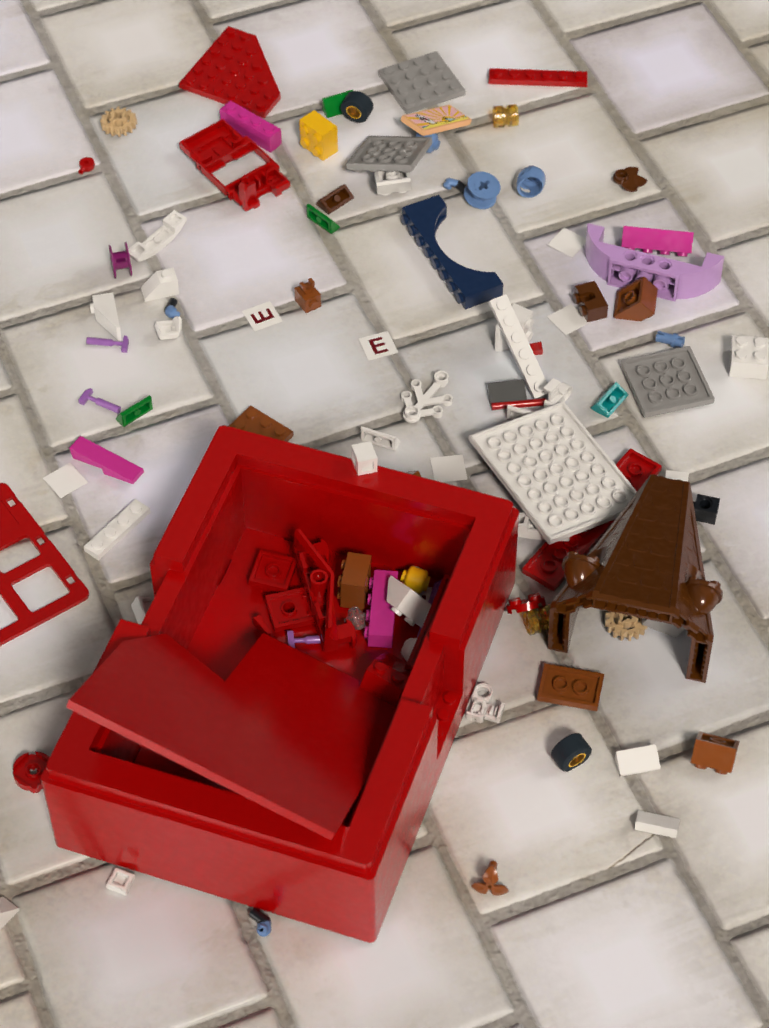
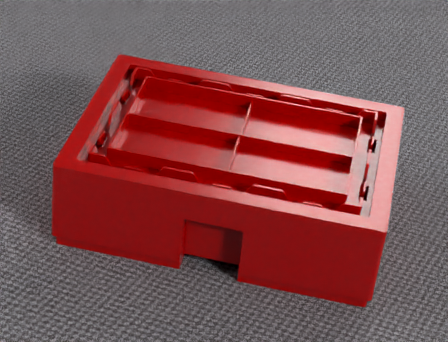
(201, 835)

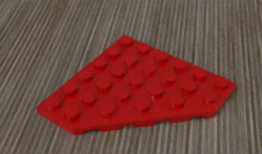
(235, 72)

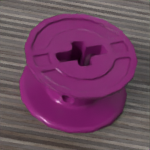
(120, 260)

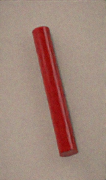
(520, 404)

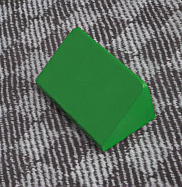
(332, 105)
(321, 219)
(135, 411)

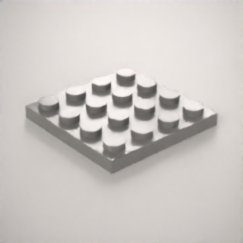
(421, 82)
(389, 153)
(667, 381)

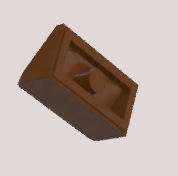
(335, 199)

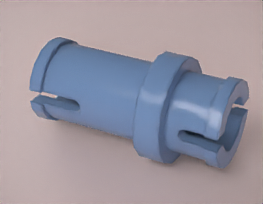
(671, 339)

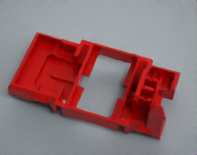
(221, 144)

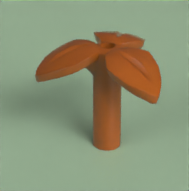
(490, 878)

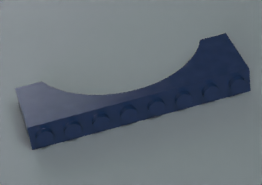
(468, 285)

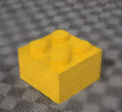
(318, 135)

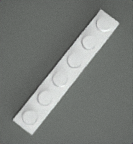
(519, 346)

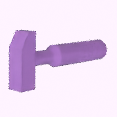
(109, 342)
(103, 403)
(308, 639)

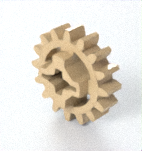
(118, 121)
(624, 625)

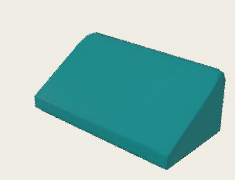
(610, 400)

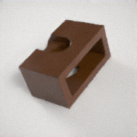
(590, 301)

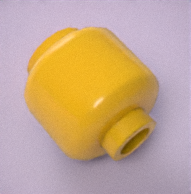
(416, 579)

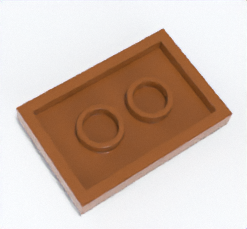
(260, 423)
(570, 687)

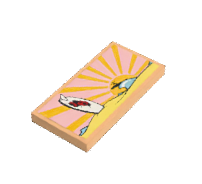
(436, 120)

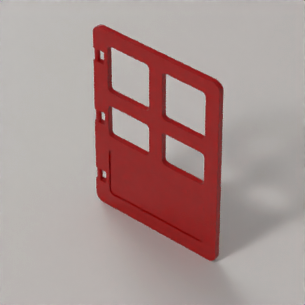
(16, 525)

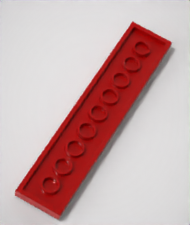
(547, 562)

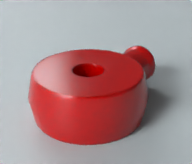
(86, 165)

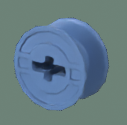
(482, 190)

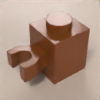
(308, 296)

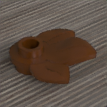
(629, 178)

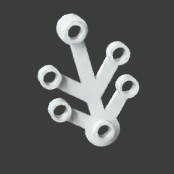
(414, 413)

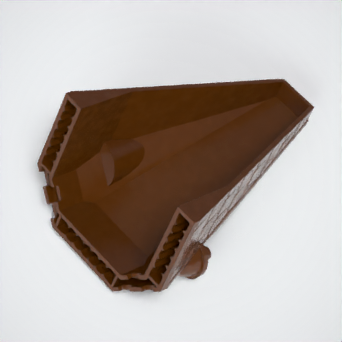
(645, 569)

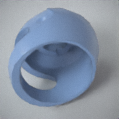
(532, 179)

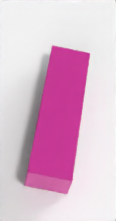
(109, 462)

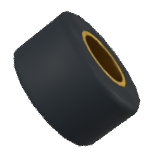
(357, 106)
(571, 752)

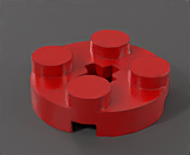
(525, 604)
(21, 771)

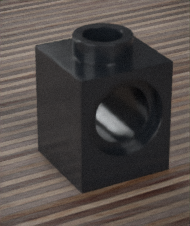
(706, 508)

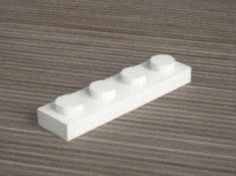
(116, 529)

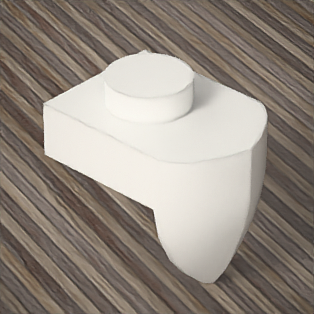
(169, 329)

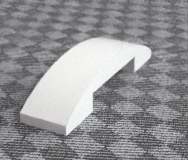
(159, 239)

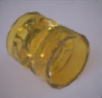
(505, 116)
(531, 618)

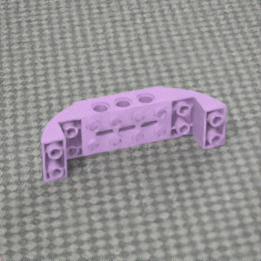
(672, 277)

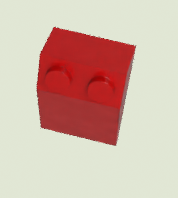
(386, 678)

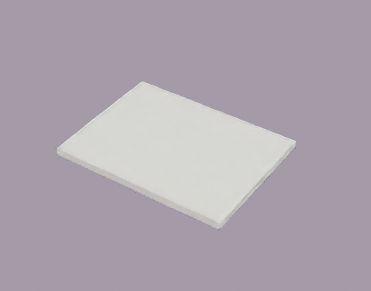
(555, 471)

